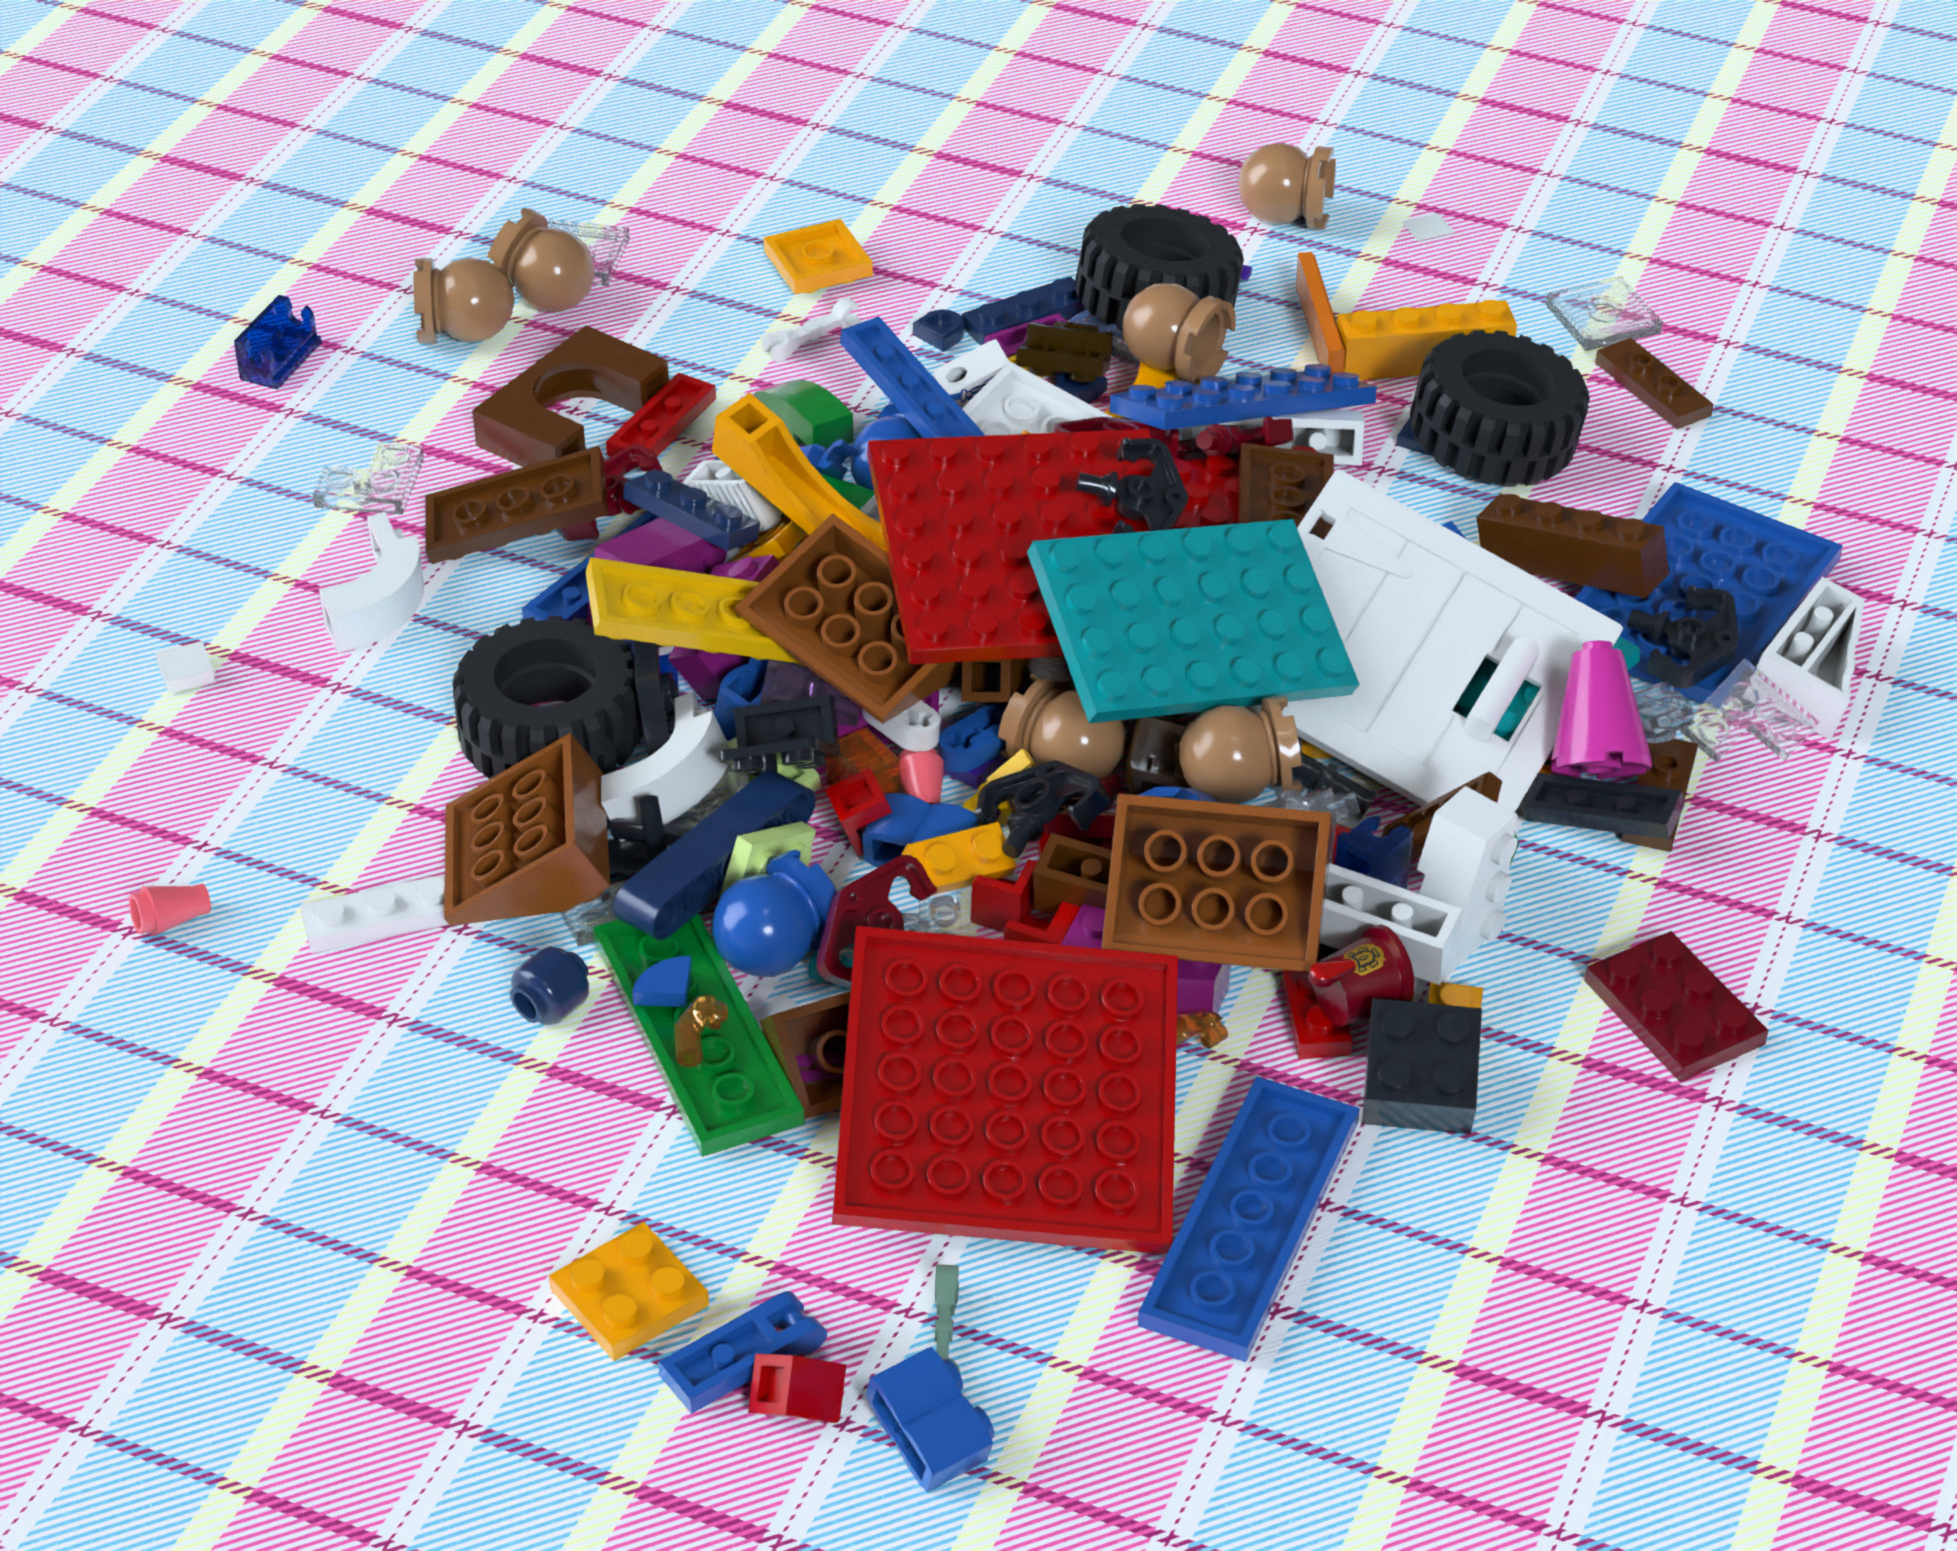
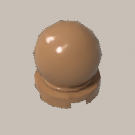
(1285, 183)
(543, 264)
(463, 299)
(1178, 331)
(1055, 727)
(1241, 752)

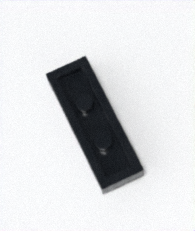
(1603, 805)

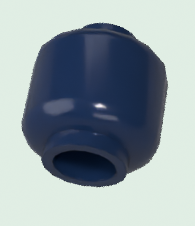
(549, 986)

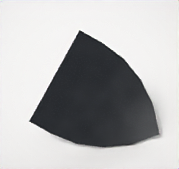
(643, 838)

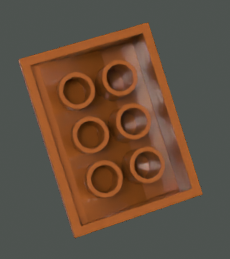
(841, 619)
(528, 839)
(1218, 882)

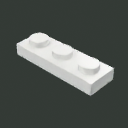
(374, 914)

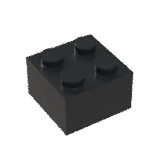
(1422, 1066)

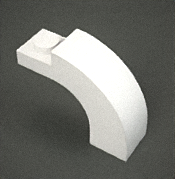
(382, 599)
(676, 773)

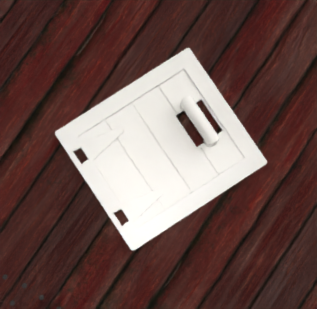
(1416, 625)

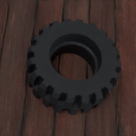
(1152, 246)
(1499, 408)
(539, 665)

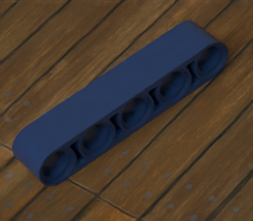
(695, 866)

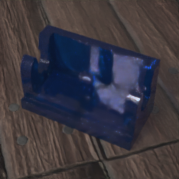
(276, 344)
(1375, 856)

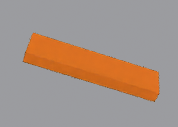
(1319, 313)

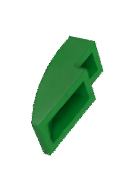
(809, 412)

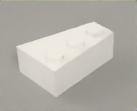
(1816, 653)
(1469, 865)

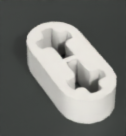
(913, 729)

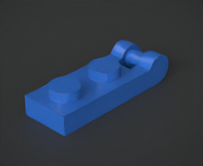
(727, 1355)

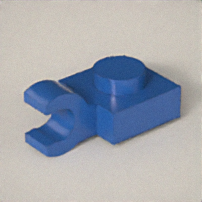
(829, 460)

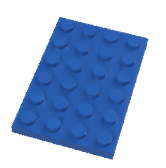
(1729, 549)

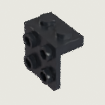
(785, 734)

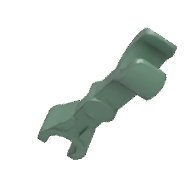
(946, 1300)

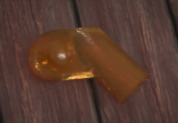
(1205, 1024)
(688, 1029)

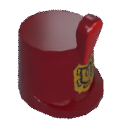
(1364, 970)

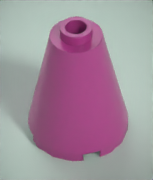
(1600, 718)

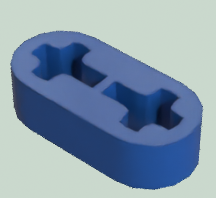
(972, 739)

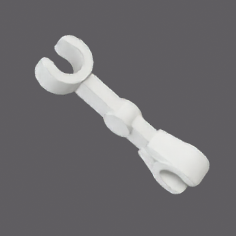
(785, 342)

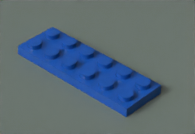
(1243, 398)
(1249, 1219)

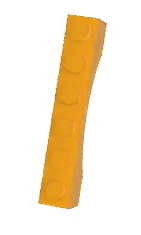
(768, 458)

